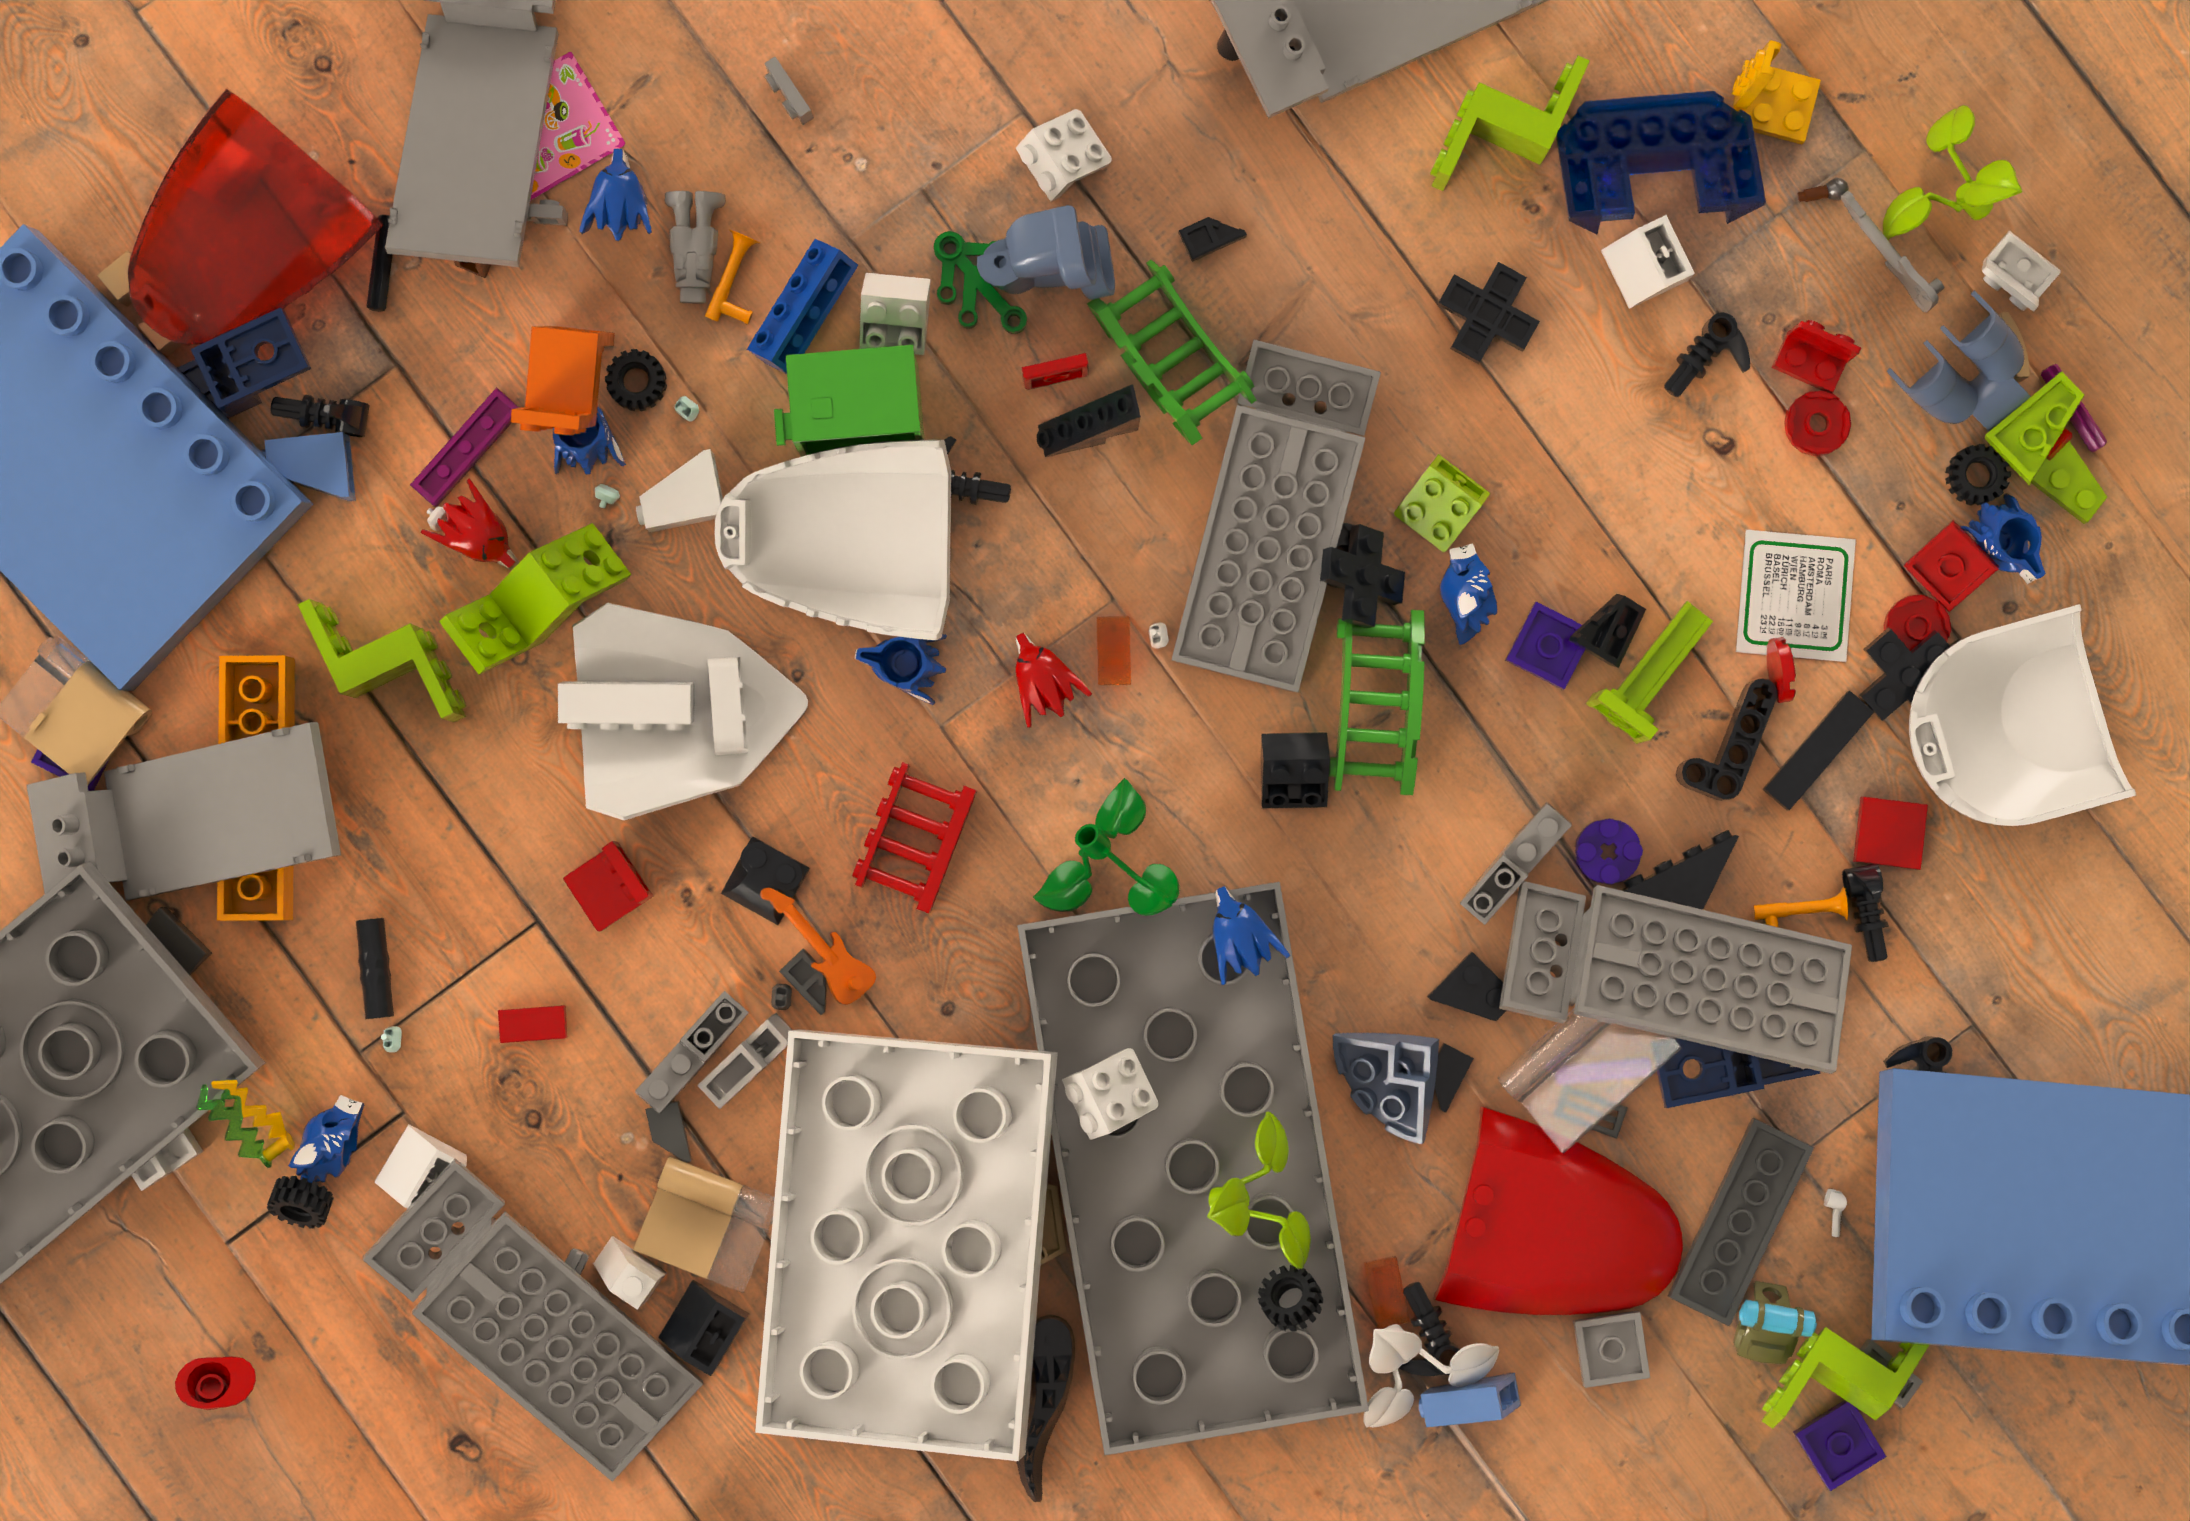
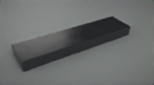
(1818, 750)

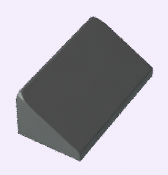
(178, 939)

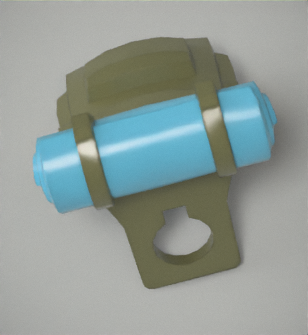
(1771, 1330)

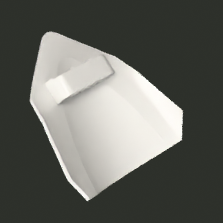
(738, 710)

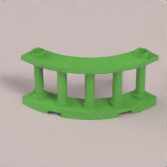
(1151, 374)
(1407, 700)

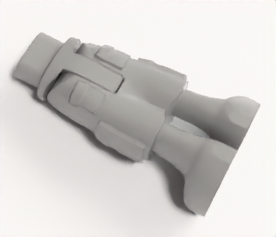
(696, 247)

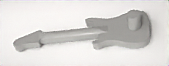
(1921, 291)

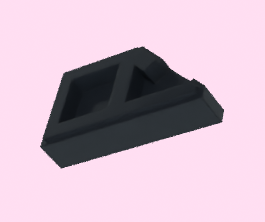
(1208, 236)
(1450, 1072)

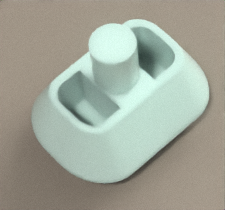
(686, 408)
(606, 495)
(392, 1039)

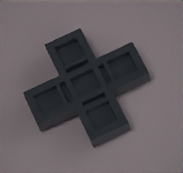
(1488, 313)
(1362, 576)
(1900, 668)

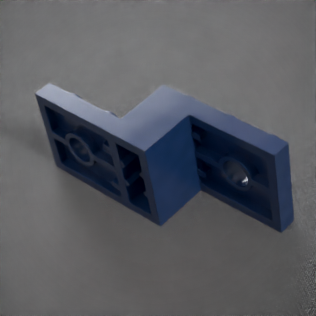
(231, 370)
(1720, 1074)

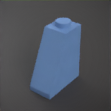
(315, 462)
(1480, 1402)

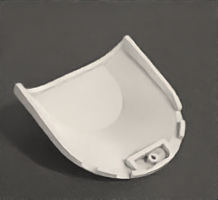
(2015, 725)

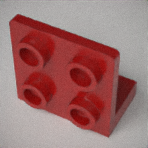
(1815, 355)
(608, 886)

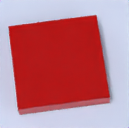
(1055, 371)
(1951, 566)
(1890, 833)

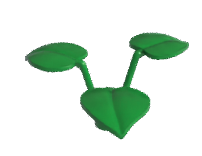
(1068, 883)

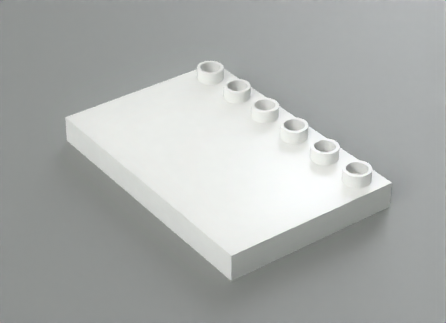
(906, 1244)

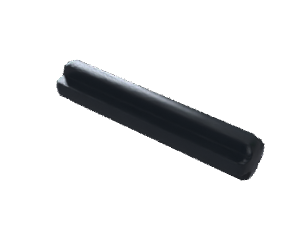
(380, 269)

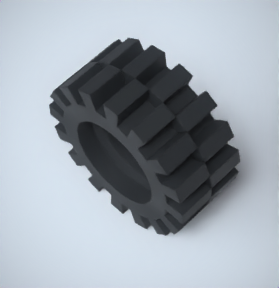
(629, 361)
(1960, 483)
(300, 1202)
(1278, 1286)

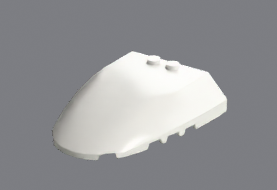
(847, 536)

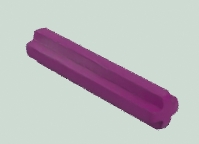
(2081, 418)

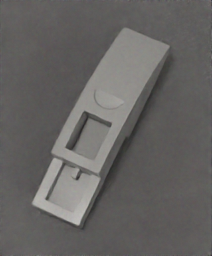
(1515, 863)
(692, 1052)

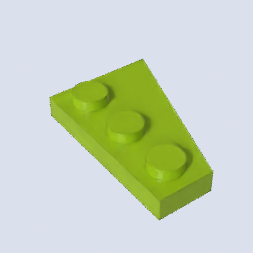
(2035, 426)
(2070, 484)

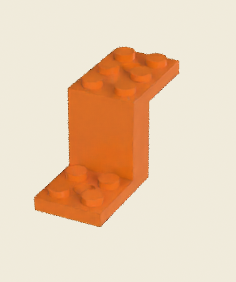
(562, 379)

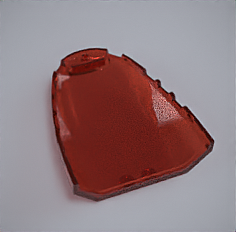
(239, 227)

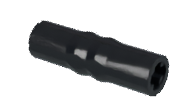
(374, 968)

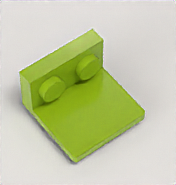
(1441, 503)

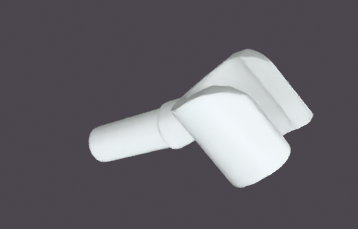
(1837, 1201)

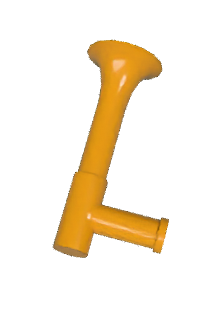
(719, 299)
(1773, 911)

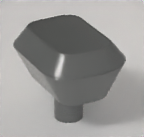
(781, 996)

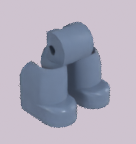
(1051, 252)
(1988, 396)

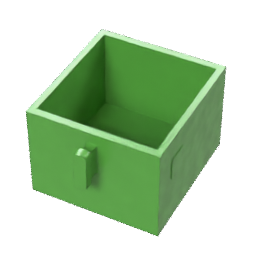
(851, 399)

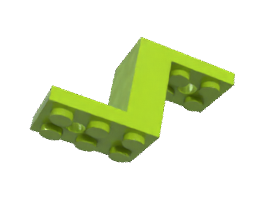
(1508, 122)
(535, 598)
(382, 660)
(1846, 1373)

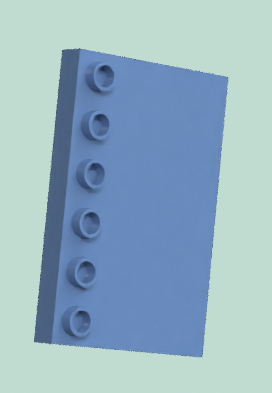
(116, 474)
(2032, 1217)

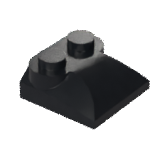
(762, 868)

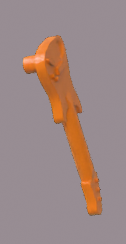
(845, 975)

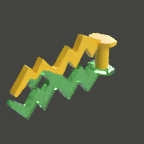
(249, 1147)

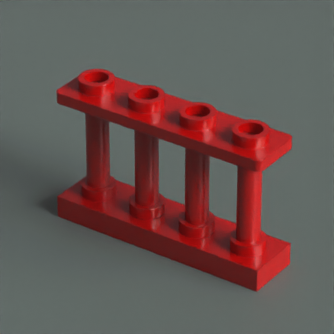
(935, 862)

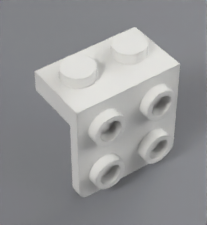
(1062, 153)
(2019, 271)
(1110, 1093)

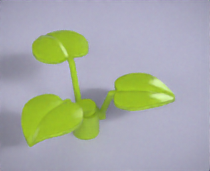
(1976, 198)
(1231, 1202)

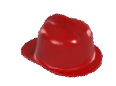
(215, 1382)

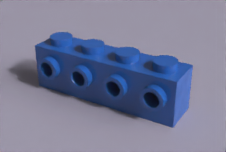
(803, 305)

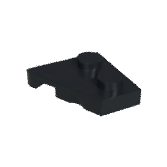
(1610, 630)
(1471, 989)

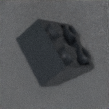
(1294, 770)
(702, 1327)

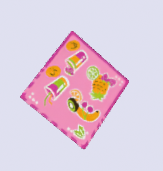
(574, 127)

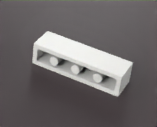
(626, 704)

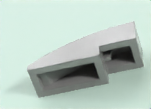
(746, 1061)

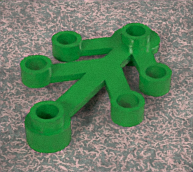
(972, 282)

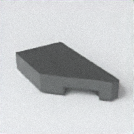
(806, 980)
(669, 1130)

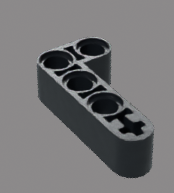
(1733, 737)

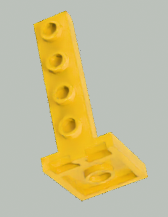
(1775, 98)

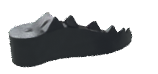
(1048, 1395)

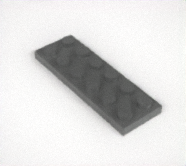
(1740, 1222)

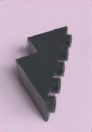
(1091, 423)
(1690, 879)

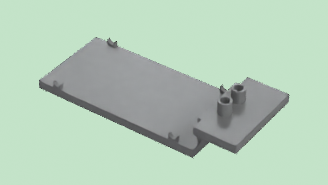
(1345, 40)
(474, 132)
(1273, 515)
(192, 815)
(1678, 974)
(531, 1322)

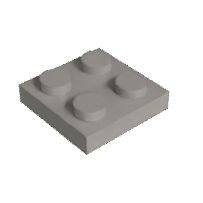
(1611, 1349)

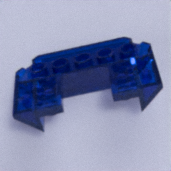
(1652, 136)

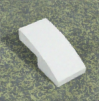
(168, 1160)

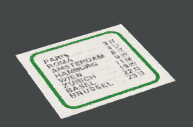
(1797, 592)

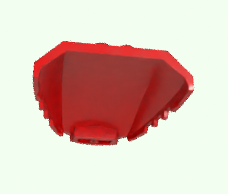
(1555, 1229)

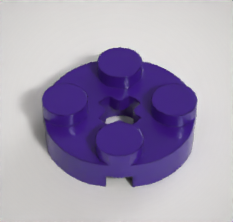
(1609, 832)

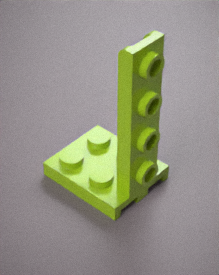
(1627, 704)

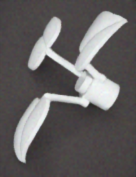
(1397, 1347)

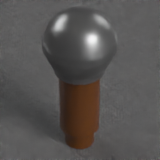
(1831, 190)

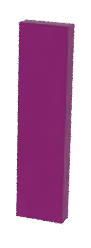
(465, 448)

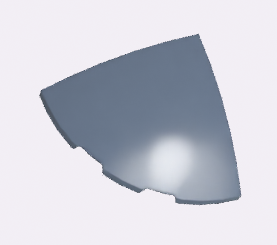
(1390, 1078)

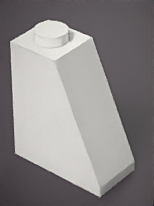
(684, 496)
(628, 1273)

